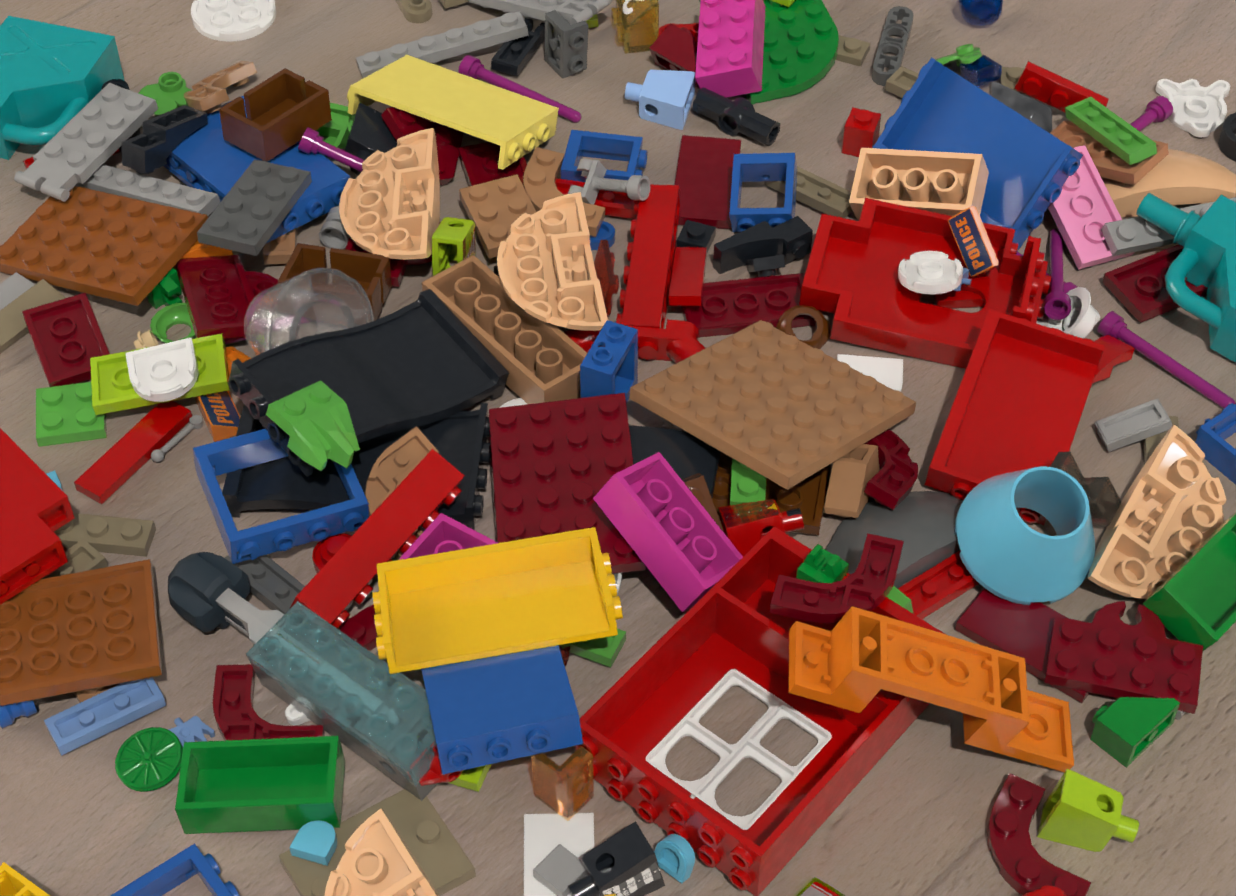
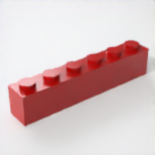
(650, 258)
(381, 538)

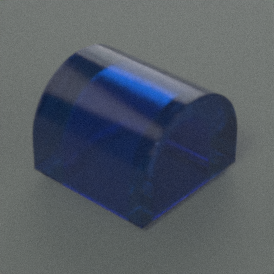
(981, 71)

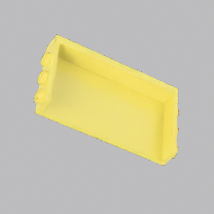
(461, 104)

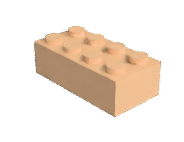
(920, 180)

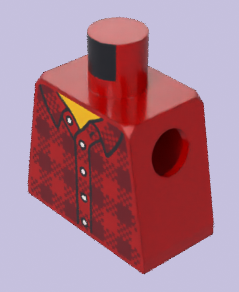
(749, 522)

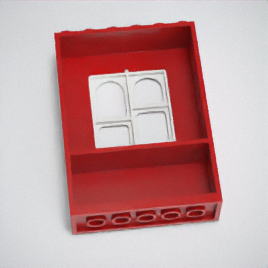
(724, 644)

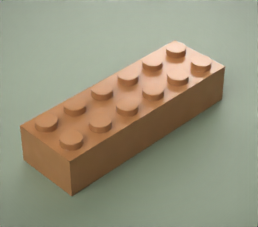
(535, 353)

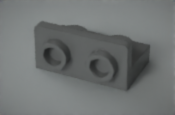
(565, 44)

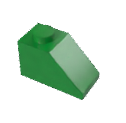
(1132, 725)

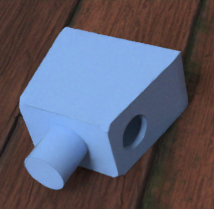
(664, 96)

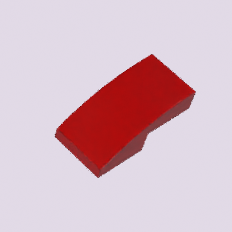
(1113, 354)

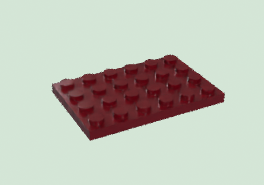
(553, 464)

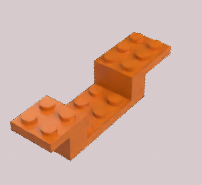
(983, 683)

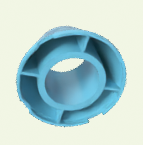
(1013, 557)

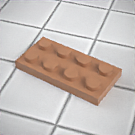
(1106, 162)

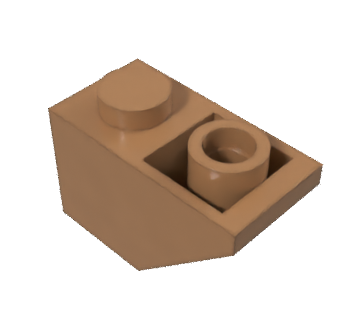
(848, 481)

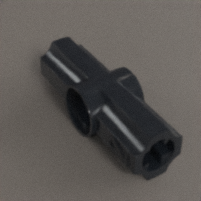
(736, 116)

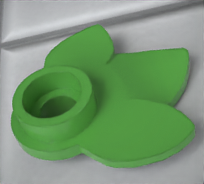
(964, 54)
(167, 92)

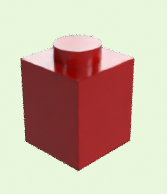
(860, 131)

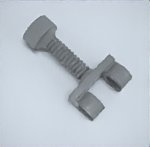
(636, 187)

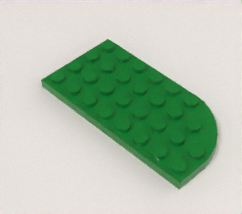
(797, 48)

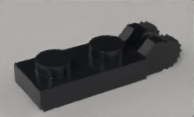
(516, 53)

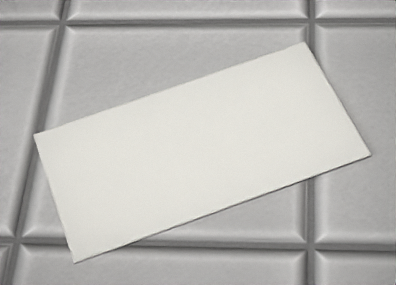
(544, 834)

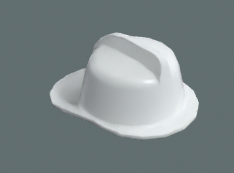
(1081, 318)

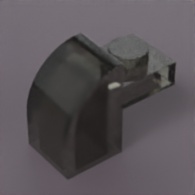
(1099, 490)

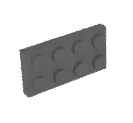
(254, 207)

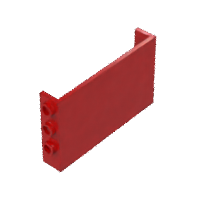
(1014, 404)

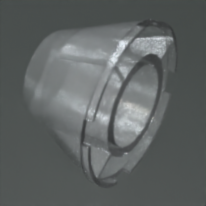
(315, 299)

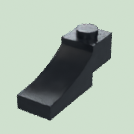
(160, 138)
(788, 239)

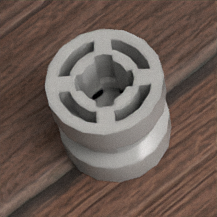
(332, 232)

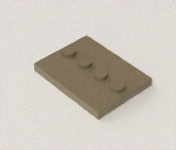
(420, 830)

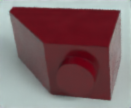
(675, 50)

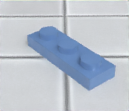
(104, 713)

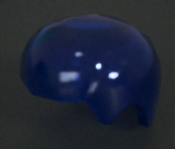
(980, 11)

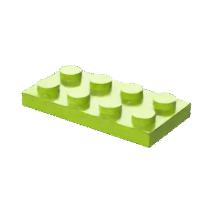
(114, 391)

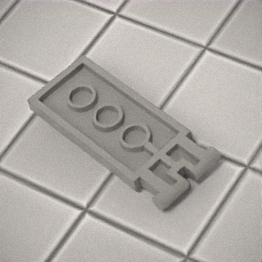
(571, 10)
(87, 141)

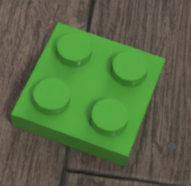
(67, 415)

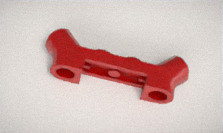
(668, 344)

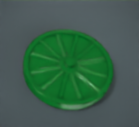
(149, 759)

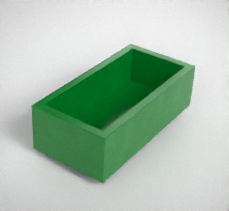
(1200, 595)
(260, 784)

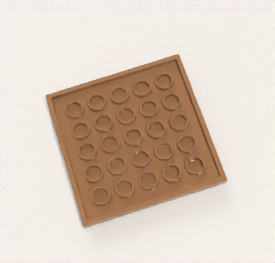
(773, 403)

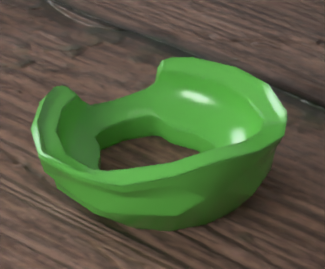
(170, 316)

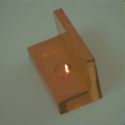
(566, 786)

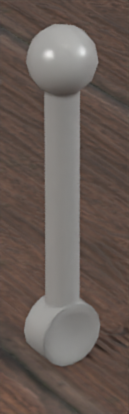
(196, 422)

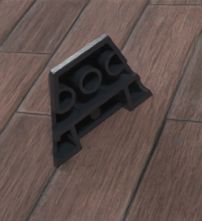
(680, 449)

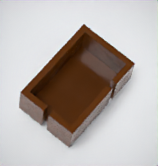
(276, 114)
(368, 269)

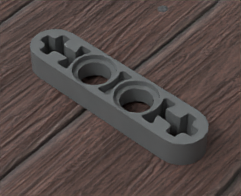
(892, 45)

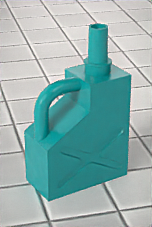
(48, 78)
(1205, 260)

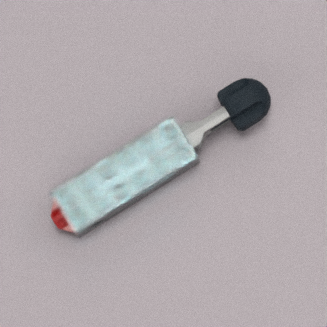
(318, 672)

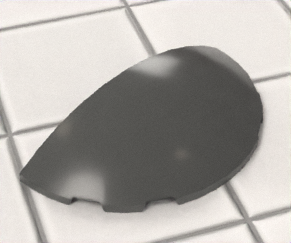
(921, 520)

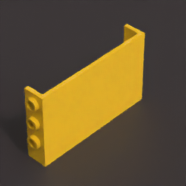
(494, 600)

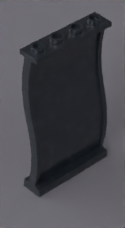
(387, 371)
(284, 486)

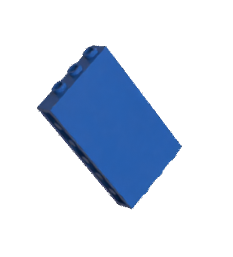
(957, 117)
(216, 165)
(501, 708)

